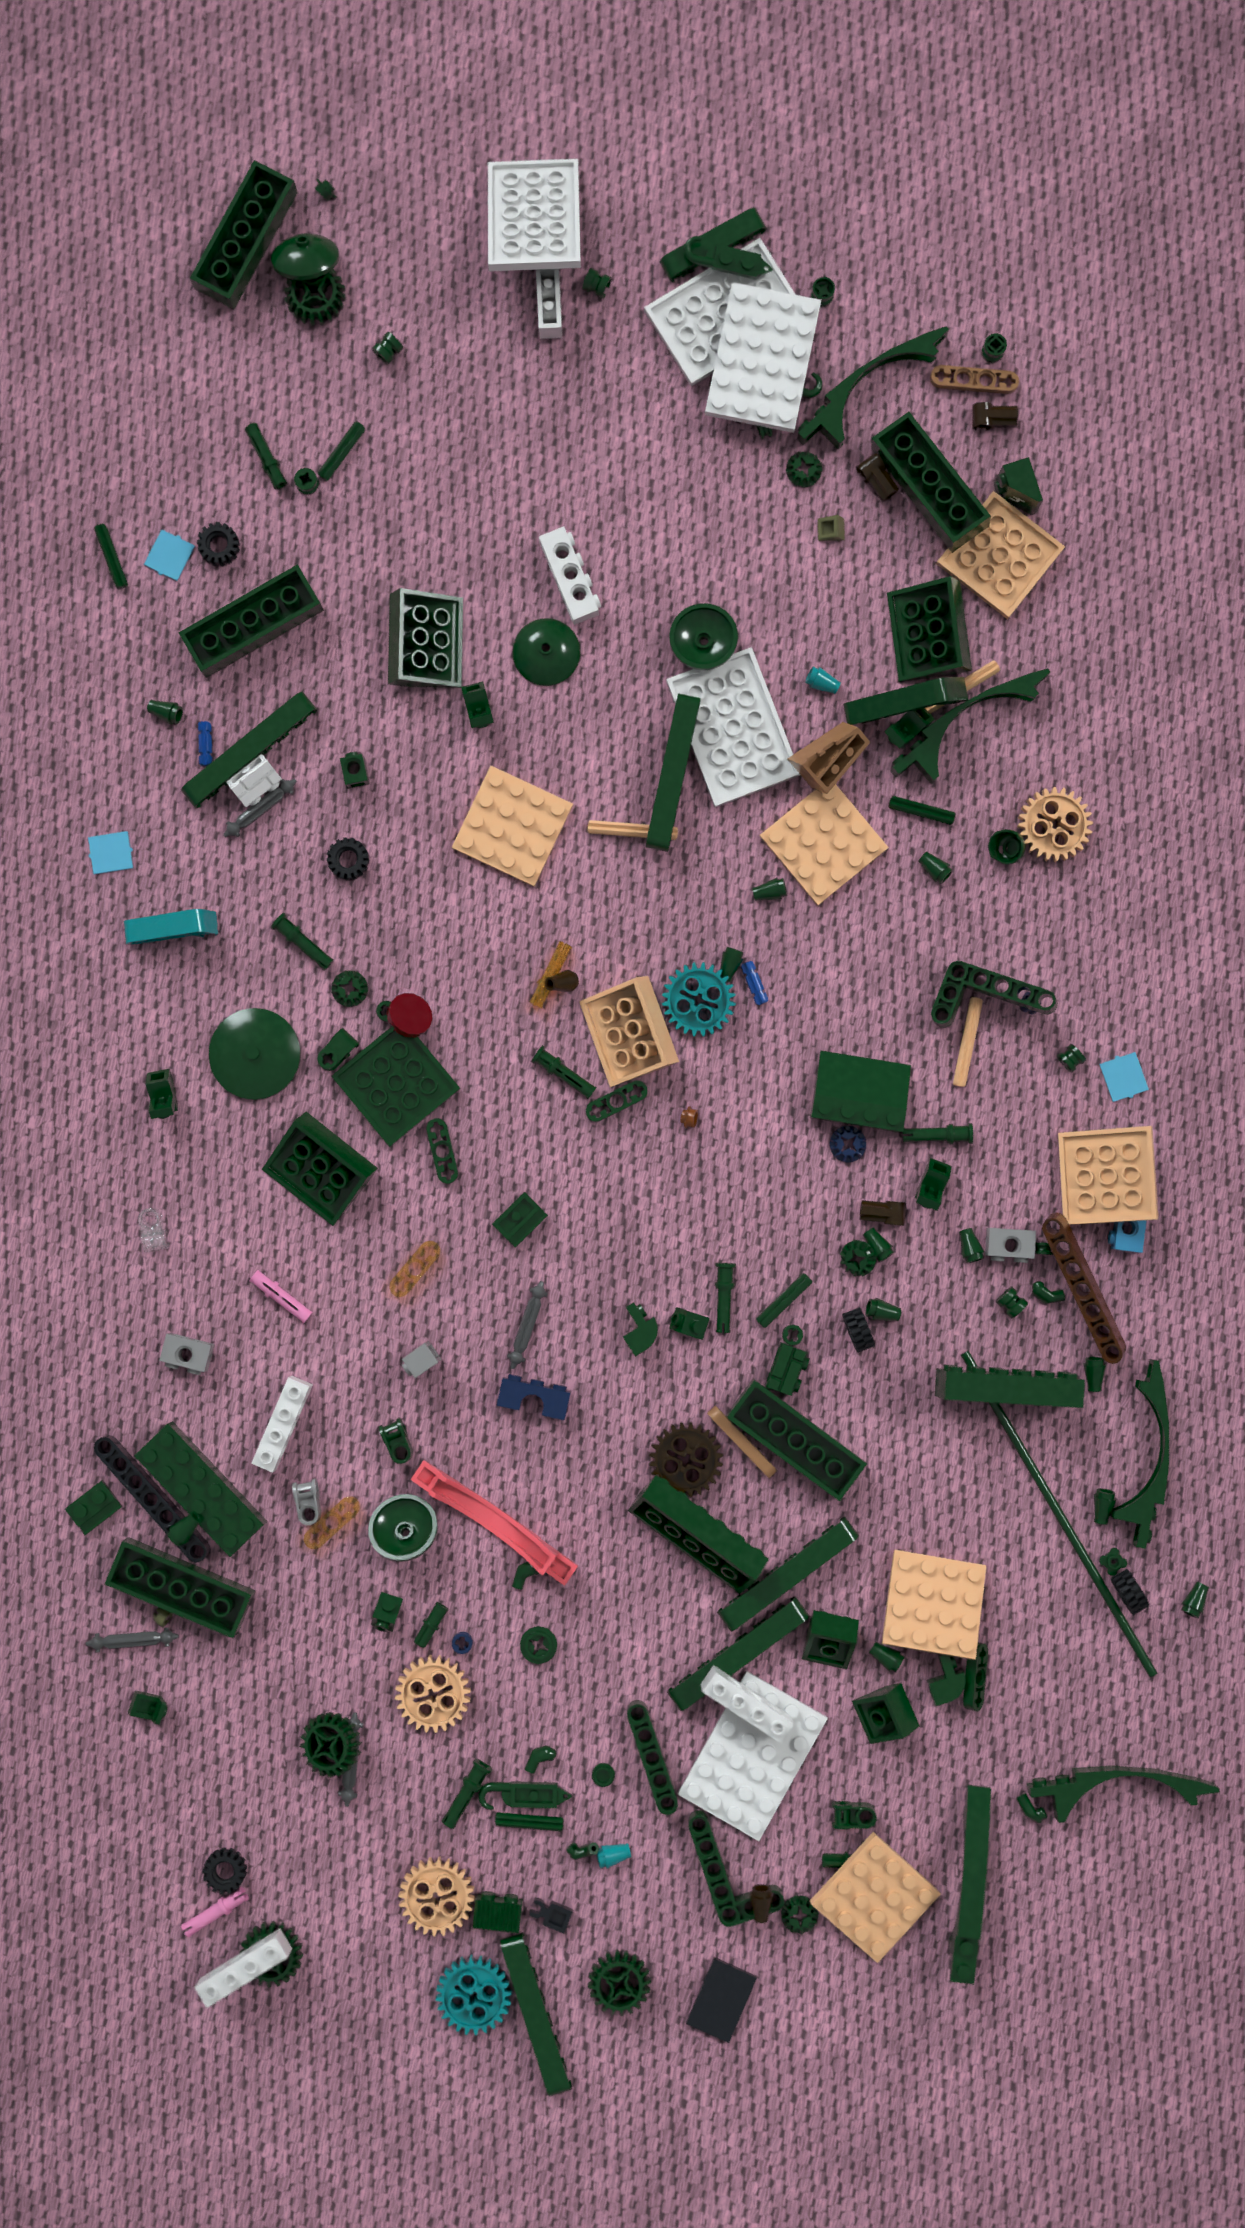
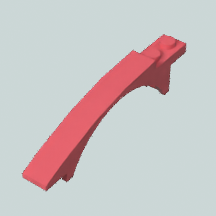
(521, 1539)

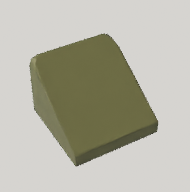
(831, 528)

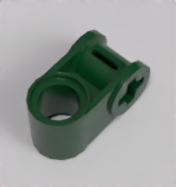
(339, 1046)
(396, 1439)
(851, 1814)

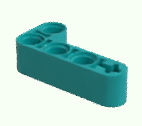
(170, 926)

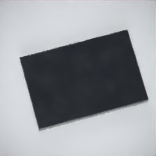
(721, 1999)

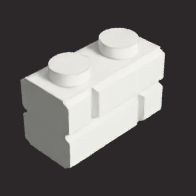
(254, 781)

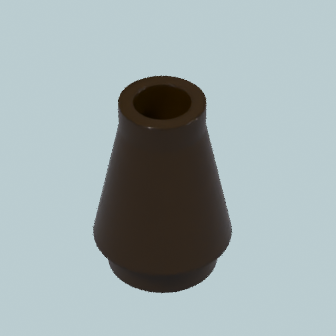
(564, 981)
(761, 1901)

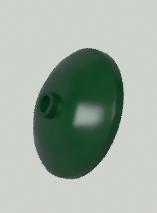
(305, 256)
(707, 623)
(551, 666)
(398, 1515)

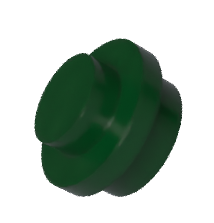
(603, 1774)

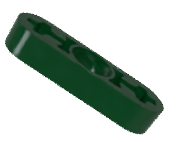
(634, 1098)
(452, 1166)
(975, 1679)

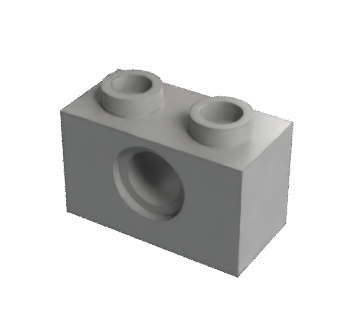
(1023, 1240)
(200, 1351)
(420, 1360)

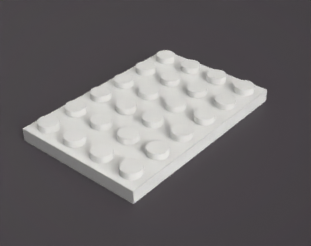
(533, 215)
(694, 313)
(763, 357)
(736, 729)
(746, 1771)

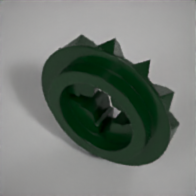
(798, 477)
(354, 998)
(861, 1249)
(542, 1655)
(790, 1908)

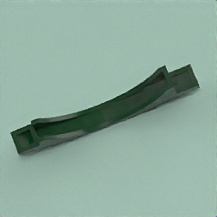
(830, 418)
(926, 753)
(1141, 1507)
(1068, 1791)
(969, 1918)

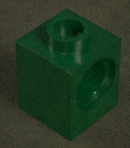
(361, 777)

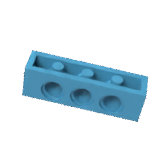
(1128, 1242)

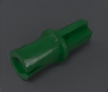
(430, 1625)
(833, 1860)

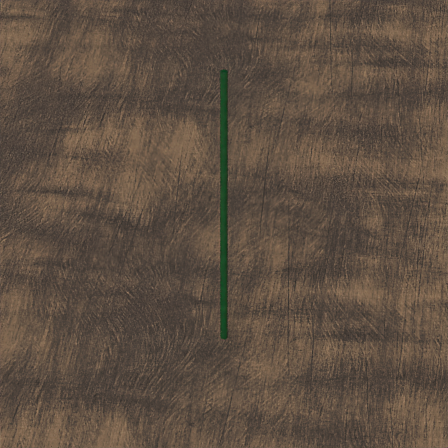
(1069, 1531)

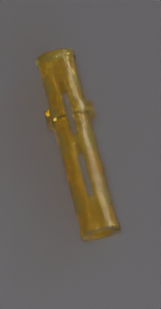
(553, 968)

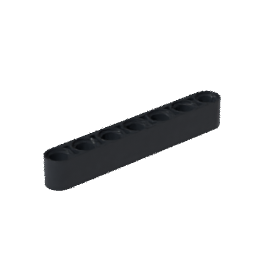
(141, 1493)

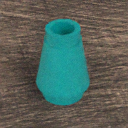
(821, 680)
(612, 1854)

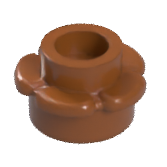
(689, 1117)

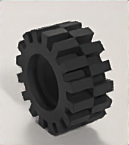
(218, 531)
(348, 845)
(858, 1330)
(1130, 1592)
(219, 1883)

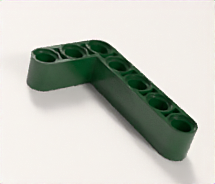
(906, 699)
(988, 988)
(721, 1878)

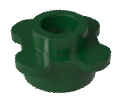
(325, 189)
(1119, 1561)

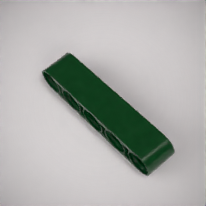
(730, 233)
(655, 1768)

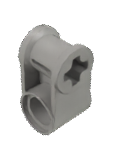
(307, 1500)

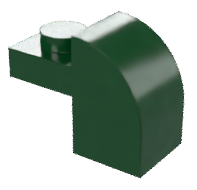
(477, 705)
(908, 727)
(161, 1094)
(933, 1184)
(645, 1334)
(950, 1684)

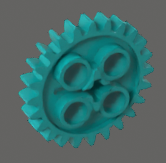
(691, 1018)
(483, 1976)

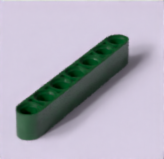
(256, 742)
(673, 772)
(788, 1575)
(742, 1652)
(535, 2016)

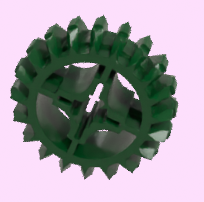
(303, 309)
(319, 1738)
(279, 1971)
(612, 1977)

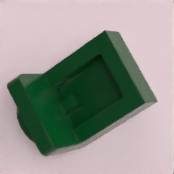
(689, 1323)
(386, 1612)
(148, 1707)

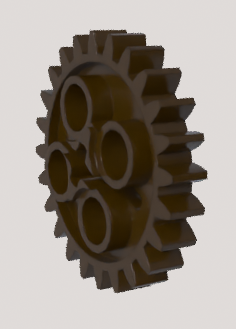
(694, 1440)

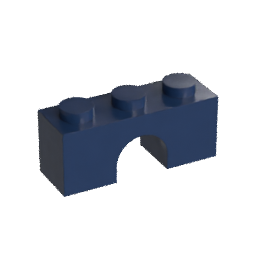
(514, 1390)

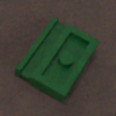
(519, 1219)
(93, 1507)

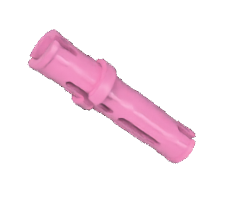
(259, 1279)
(222, 1907)

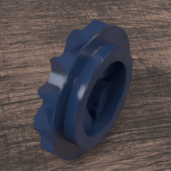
(837, 1144)

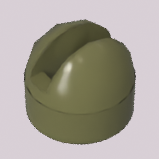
(160, 1618)

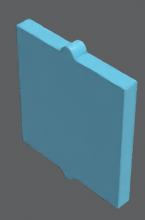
(169, 555)
(110, 852)
(1124, 1076)

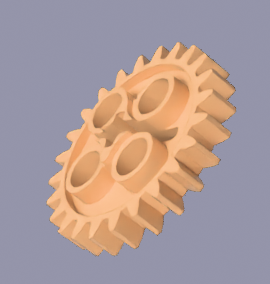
(1064, 806)
(441, 1713)
(441, 1917)

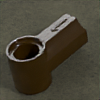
(989, 416)
(875, 474)
(888, 1212)

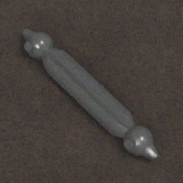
(260, 808)
(527, 1325)
(132, 1640)
(349, 1777)

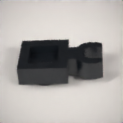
(555, 1915)

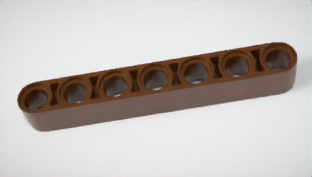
(1082, 1298)

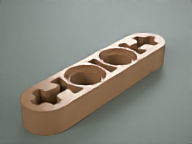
(974, 375)
(742, 1442)

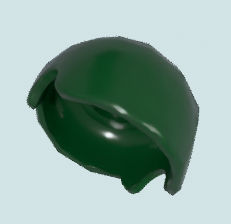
(1007, 839)

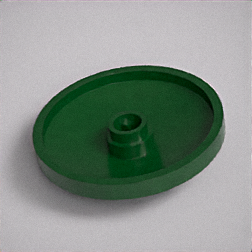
(254, 1053)

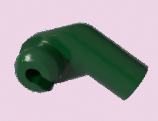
(1045, 1295)
(523, 1571)
(539, 1755)
(1029, 1811)
(583, 1851)

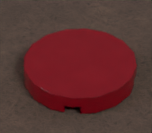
(409, 1015)

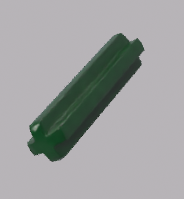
(341, 451)
(111, 556)
(922, 810)
(784, 1300)
(529, 1821)

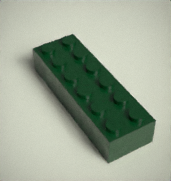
(244, 234)
(931, 482)
(251, 621)
(1011, 1388)
(796, 1439)
(200, 1488)
(698, 1534)
(180, 1587)

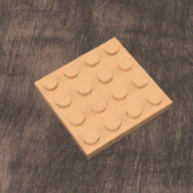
(1004, 558)
(512, 826)
(823, 842)
(1108, 1175)
(934, 1604)
(875, 1897)

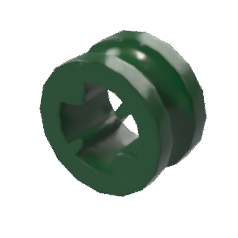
(764, 431)
(379, 1010)
(1043, 1248)
(799, 1335)

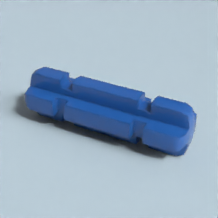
(205, 743)
(754, 983)

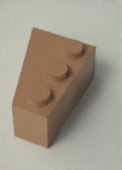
(829, 756)

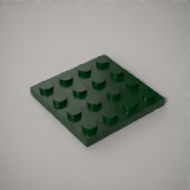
(395, 1084)

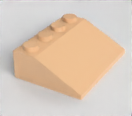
(629, 1031)

